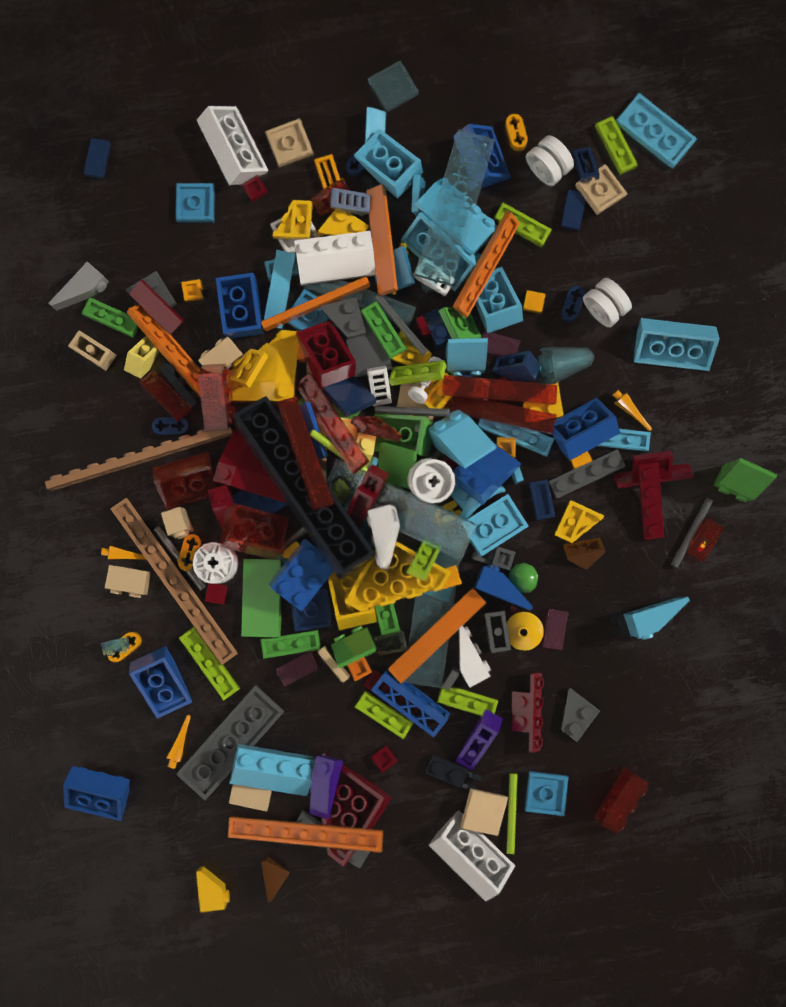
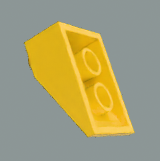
(345, 614)

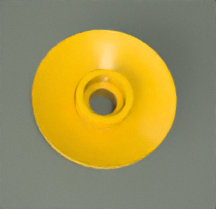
(526, 621)

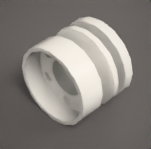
(223, 571)

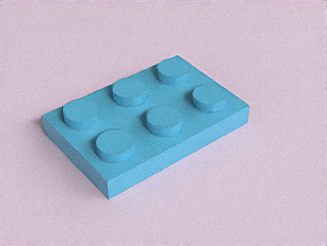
(496, 525)

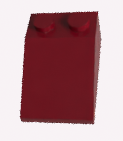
(326, 354)

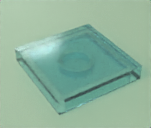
(393, 86)

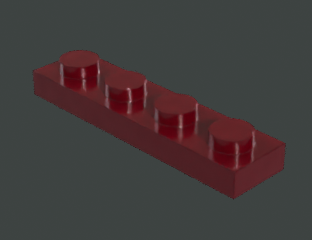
(651, 500)

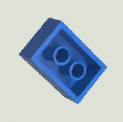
(239, 305)
(301, 575)

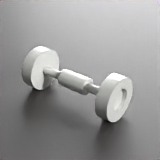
(418, 394)

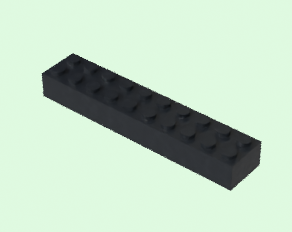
(329, 526)

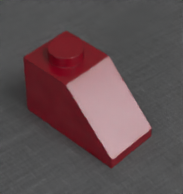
(221, 499)

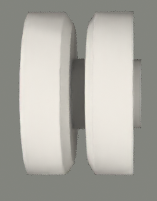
(550, 160)
(607, 302)
(442, 482)

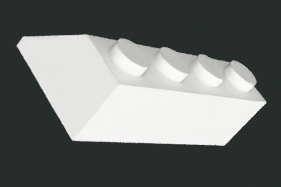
(231, 144)
(335, 257)
(472, 857)

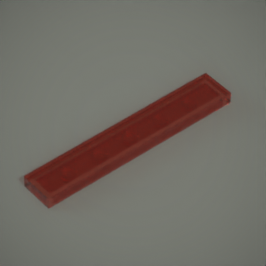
(499, 390)
(503, 413)
(332, 424)
(305, 453)

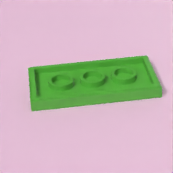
(259, 602)

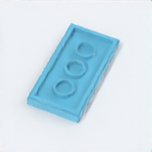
(655, 130)

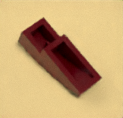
(366, 494)

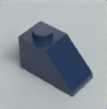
(436, 325)
(517, 366)

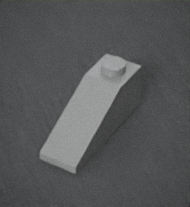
(82, 285)

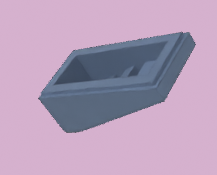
(362, 201)

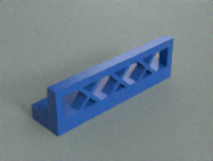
(417, 699)

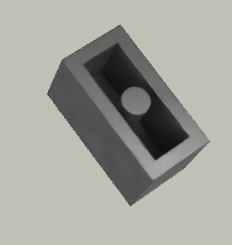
(497, 631)

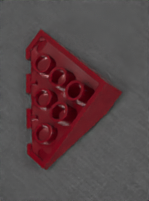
(242, 470)
(355, 805)

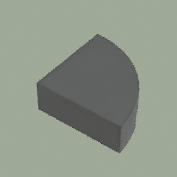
(452, 676)

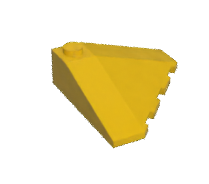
(277, 375)
(384, 586)

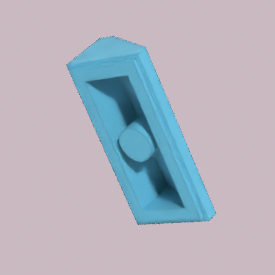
(374, 121)

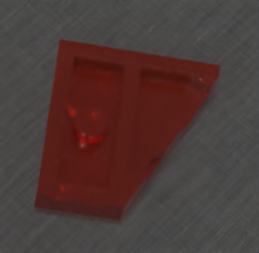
(375, 426)

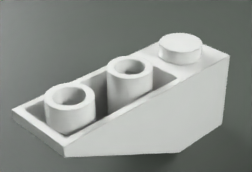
(385, 529)
(469, 660)

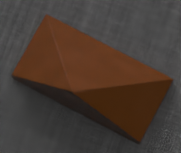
(584, 552)
(273, 876)

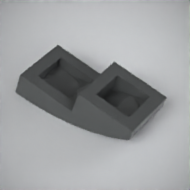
(497, 557)

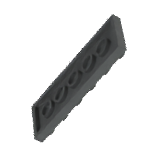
(217, 754)

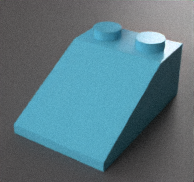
(389, 163)
(498, 303)
(466, 356)
(460, 439)
(651, 619)

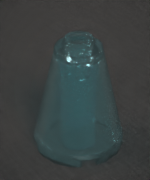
(562, 362)

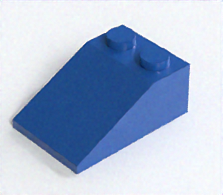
(486, 474)
(497, 585)
(160, 682)

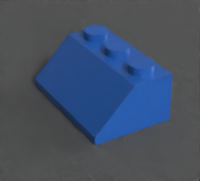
(497, 168)
(585, 428)
(96, 793)

